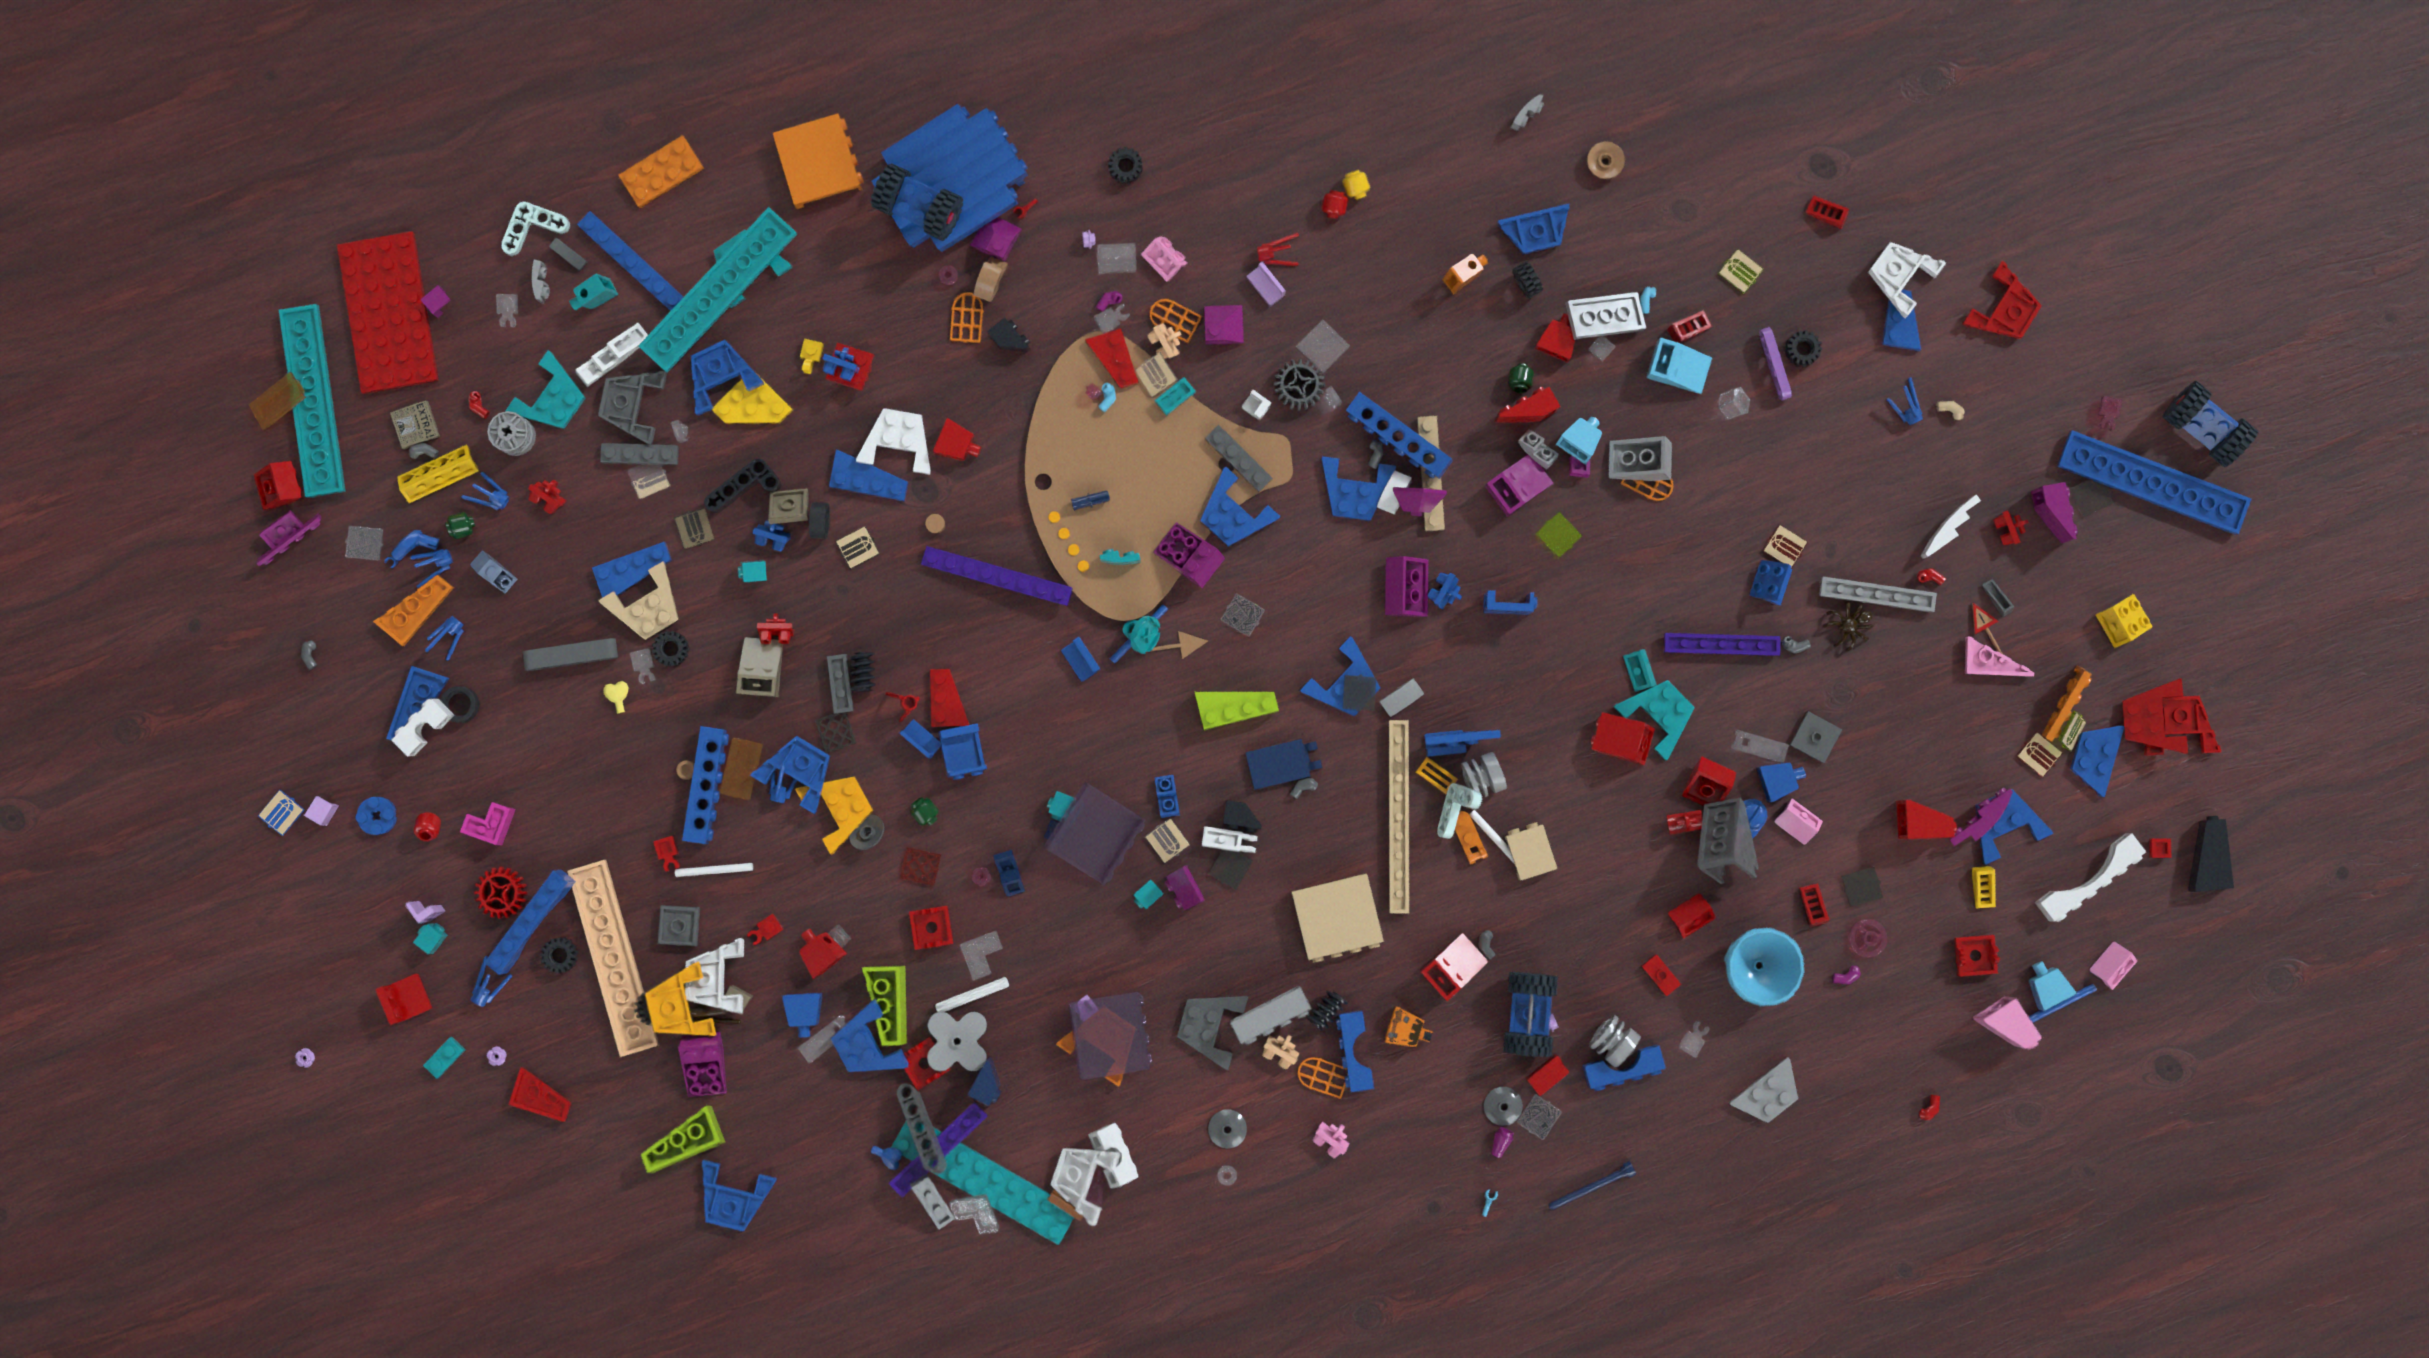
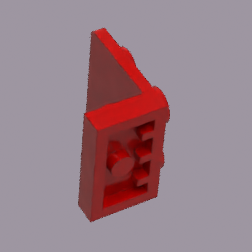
(404, 999)

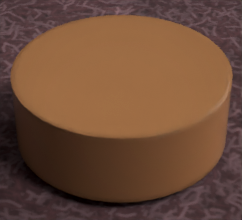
(935, 523)
(685, 770)

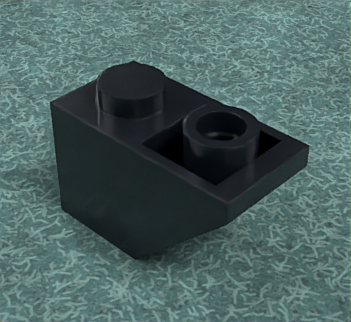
(1007, 337)
(1240, 815)

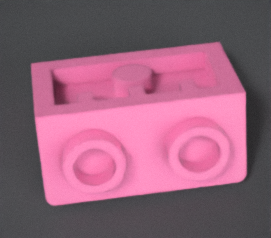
(1164, 258)

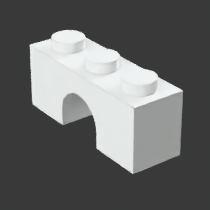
(410, 738)
(1110, 1139)

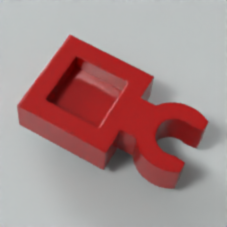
(666, 849)
(767, 928)

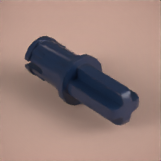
(1090, 500)

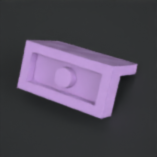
(1266, 284)
(424, 915)

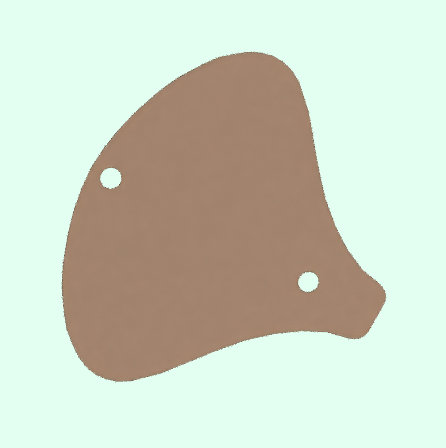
(1148, 462)

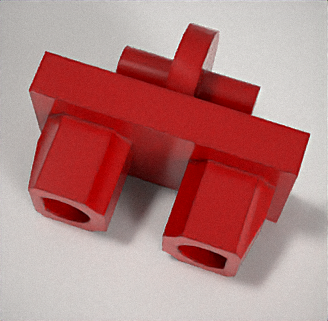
(547, 492)
(2012, 536)
(775, 627)
(1684, 822)

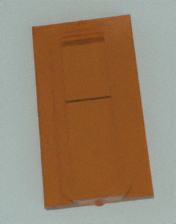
(277, 400)
(741, 762)

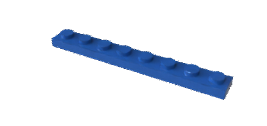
(630, 260)

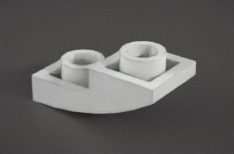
(1388, 499)

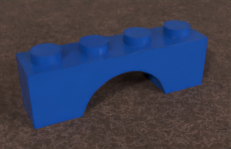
(1351, 1026)
(1647, 1061)

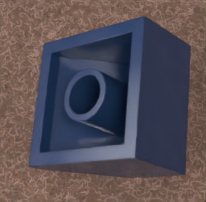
(987, 1084)

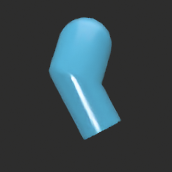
(1109, 396)

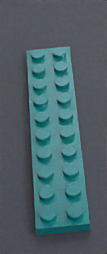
(717, 289)
(315, 414)
(1003, 1188)

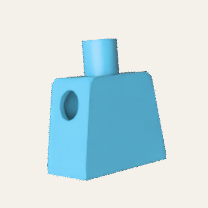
(1581, 439)
(2049, 986)

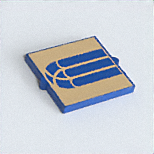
(281, 812)

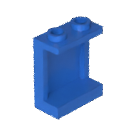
(1491, 606)
(962, 751)

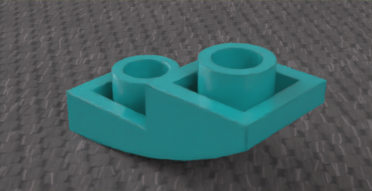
(1112, 557)

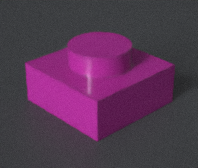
(1579, 469)

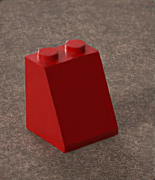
(1622, 738)
(1919, 822)

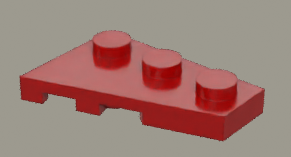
(1114, 355)
(945, 701)
(538, 1097)

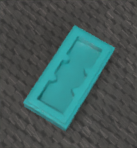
(1175, 396)

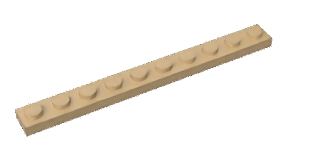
(1398, 816)

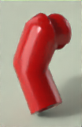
(1930, 574)
(1932, 1110)

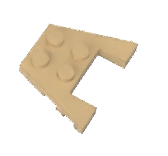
(650, 612)

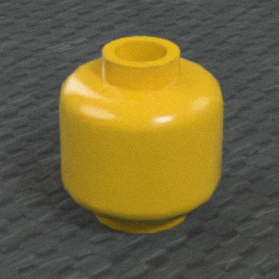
(1356, 184)

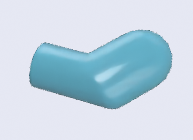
(1645, 298)

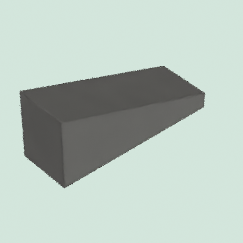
(568, 254)
(1998, 598)

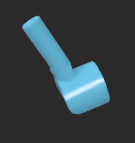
(1488, 1202)

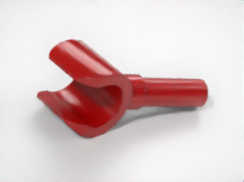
(1024, 209)

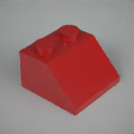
(277, 485)
(1709, 782)

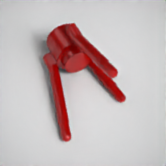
(1267, 251)
(907, 703)

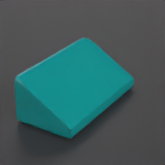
(1639, 670)

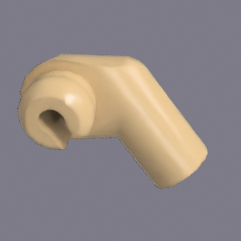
(1953, 407)

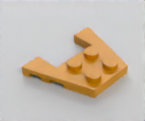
(846, 805)
(670, 1008)

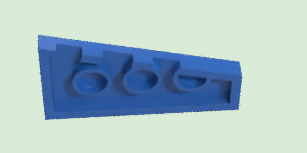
(630, 569)
(418, 688)

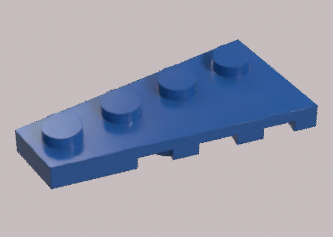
(865, 478)

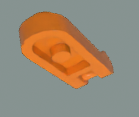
(1469, 837)

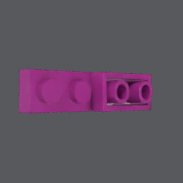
(1990, 814)

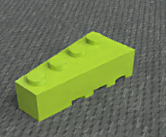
(1231, 707)
(888, 988)
(689, 1139)

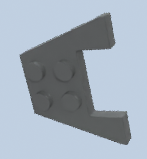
(622, 402)
(1202, 1022)

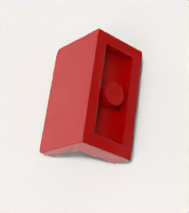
(1692, 915)
(1547, 1075)

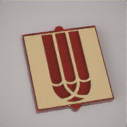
(1785, 546)
(2039, 754)

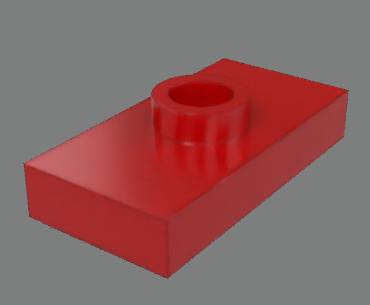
(1661, 975)

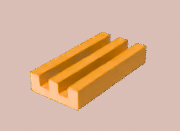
(1423, 766)

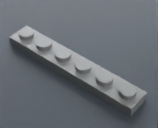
(1877, 594)

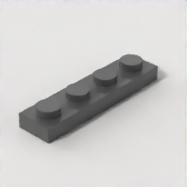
(639, 454)
(1238, 458)

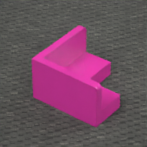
(491, 829)

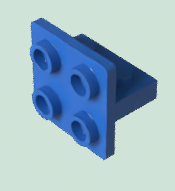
(1771, 581)

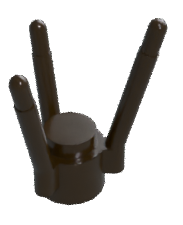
(702, 1012)

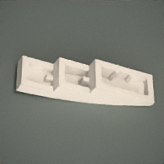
(612, 355)
(1947, 531)

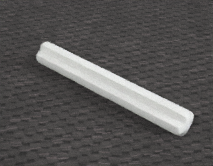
(972, 995)

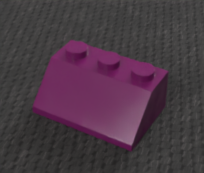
(1406, 586)

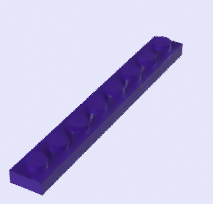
(997, 576)

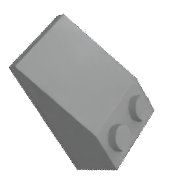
(1641, 459)

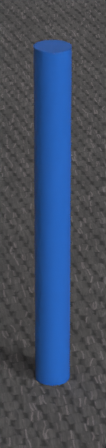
(1127, 645)
(2080, 994)

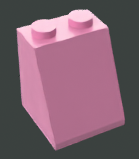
(2009, 1022)

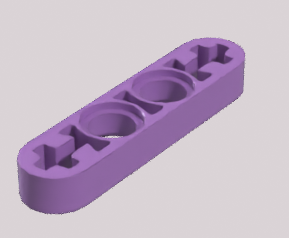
(1775, 363)

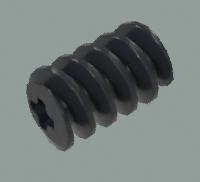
(862, 671)
(1326, 1010)

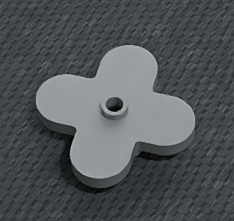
(945, 1030)

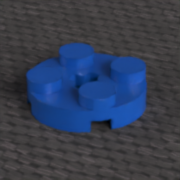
(365, 815)

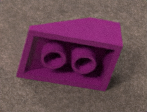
(1184, 887)

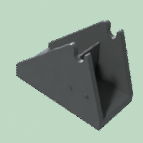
(1726, 839)

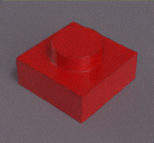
(2159, 848)

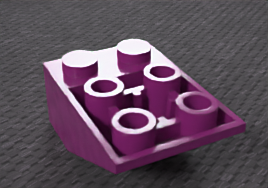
(1518, 484)
(2053, 507)
(1189, 554)
(703, 1064)

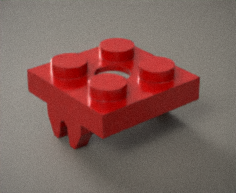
(862, 359)
(924, 939)
(1988, 961)
(919, 1076)

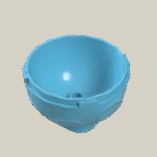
(1780, 969)

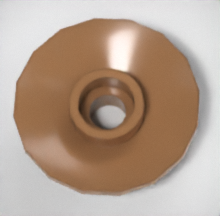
(1612, 154)

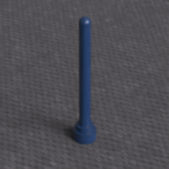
(1625, 1171)

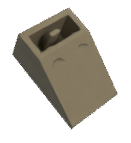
(760, 668)

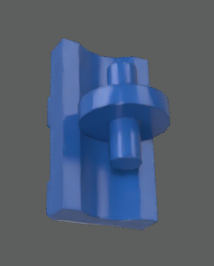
(831, 363)
(773, 532)
(1448, 592)

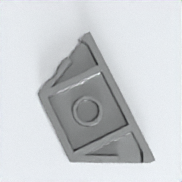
(1769, 1093)

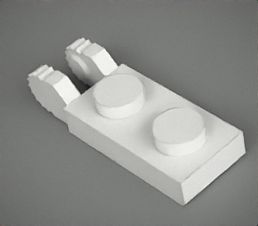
(1227, 840)

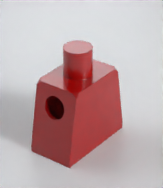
(1557, 339)
(956, 442)
(820, 952)

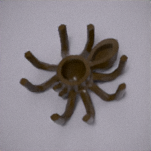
(1850, 625)

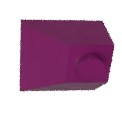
(996, 238)
(1223, 324)
(1418, 499)

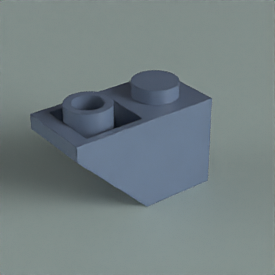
(493, 571)

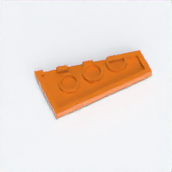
(409, 615)

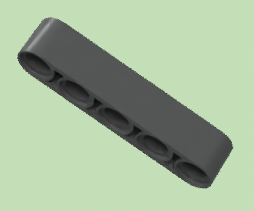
(570, 654)
(928, 1133)

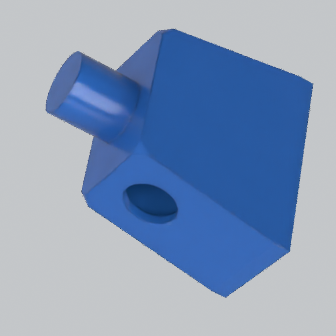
(1779, 780)
(803, 1011)

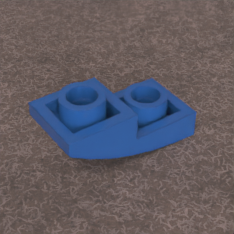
(1167, 796)

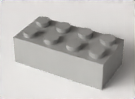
(1270, 1014)

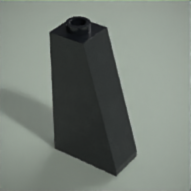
(2211, 858)

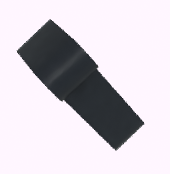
(739, 489)

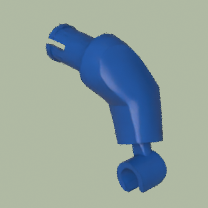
(410, 542)

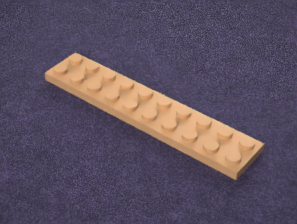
(612, 956)

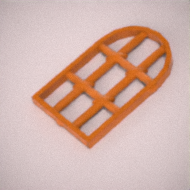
(1170, 310)
(961, 324)
(1652, 489)
(1313, 1078)

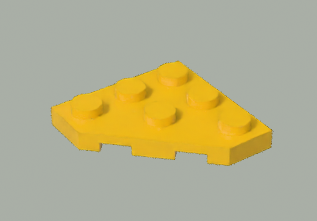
(753, 406)

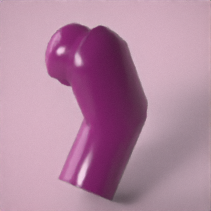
(1109, 298)
(1853, 974)

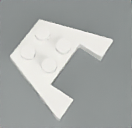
(1896, 268)
(900, 432)
(710, 989)
(1075, 1174)

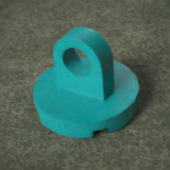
(1144, 634)

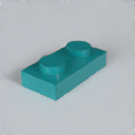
(444, 1057)

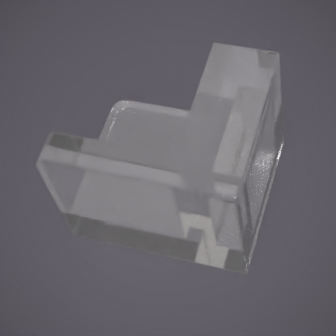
(1734, 403)

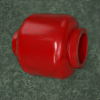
(1334, 204)
(427, 826)

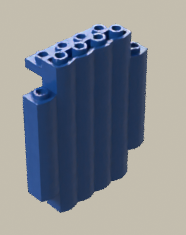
(965, 158)

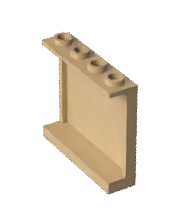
(1337, 917)

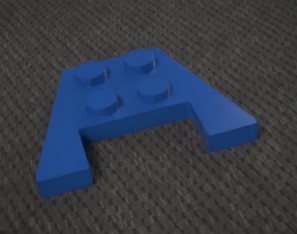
(715, 367)
(1352, 497)
(1227, 518)
(1334, 694)
(802, 763)
(2015, 815)
(859, 1048)
(729, 1205)

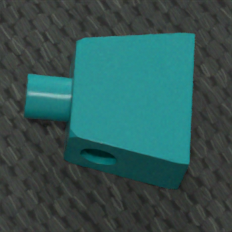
(593, 292)

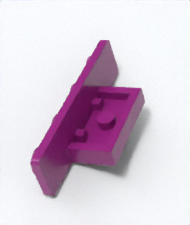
(283, 532)

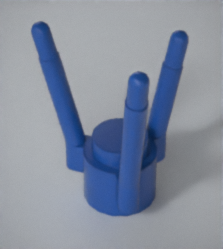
(1912, 414)
(498, 499)
(440, 557)
(451, 626)
(778, 792)
(480, 993)

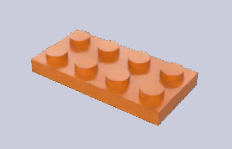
(661, 171)

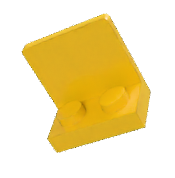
(2124, 621)

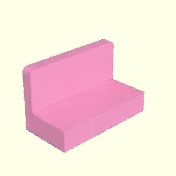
(1799, 822)
(2113, 965)

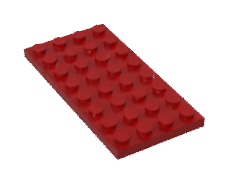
(387, 312)

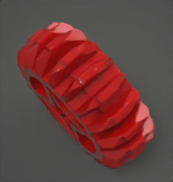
(505, 898)

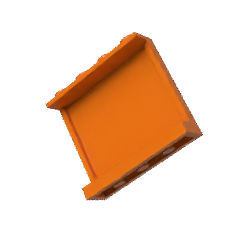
(817, 159)

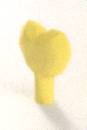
(616, 694)

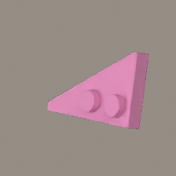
(1985, 661)

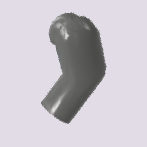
(423, 448)
(1795, 647)

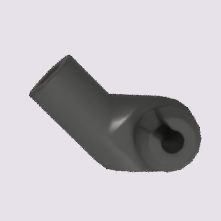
(1377, 455)
(306, 649)
(1303, 784)
(1484, 944)

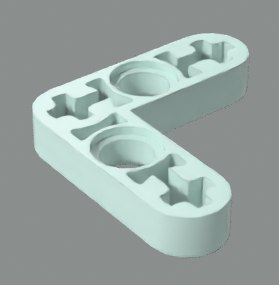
(531, 217)
(1456, 796)

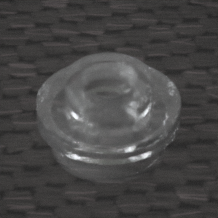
(1224, 1181)

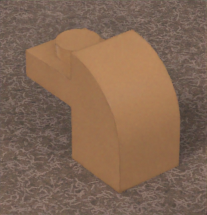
(989, 278)

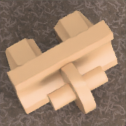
(1167, 338)
(1282, 1048)

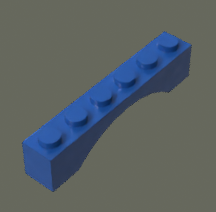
(513, 942)

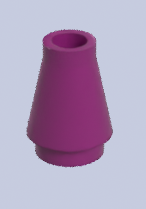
(1502, 1140)

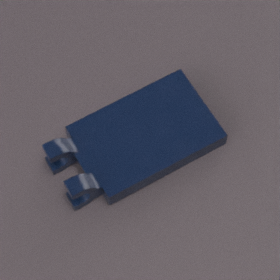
(1281, 763)

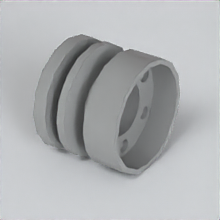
(522, 434)
(1485, 775)
(1618, 1043)

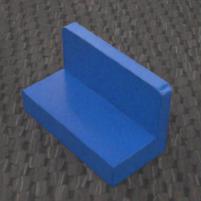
(1080, 659)
(921, 739)
(1441, 749)

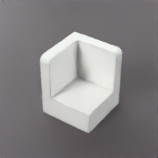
(1256, 405)

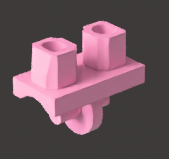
(1334, 1137)

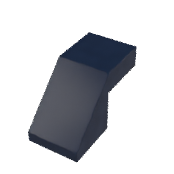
(1009, 873)

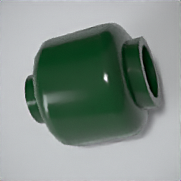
(1521, 378)
(459, 525)
(924, 811)

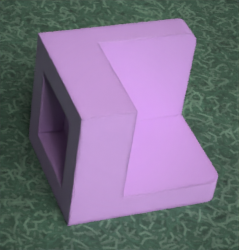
(321, 811)

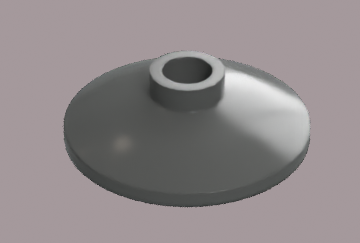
(868, 833)
(1496, 1098)
(1220, 1121)

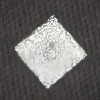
(1323, 346)

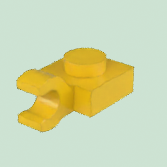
(811, 353)

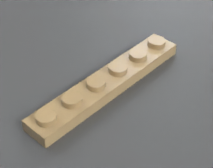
(1429, 430)

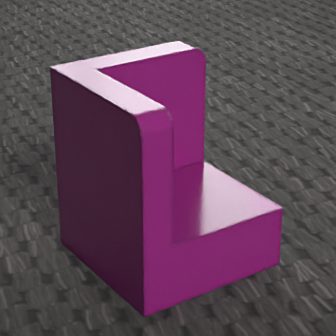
(436, 300)

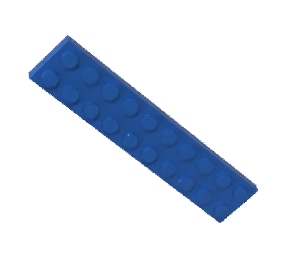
(2154, 482)

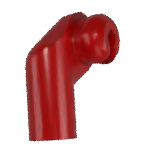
(475, 405)

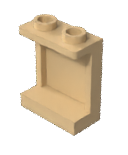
(1530, 851)

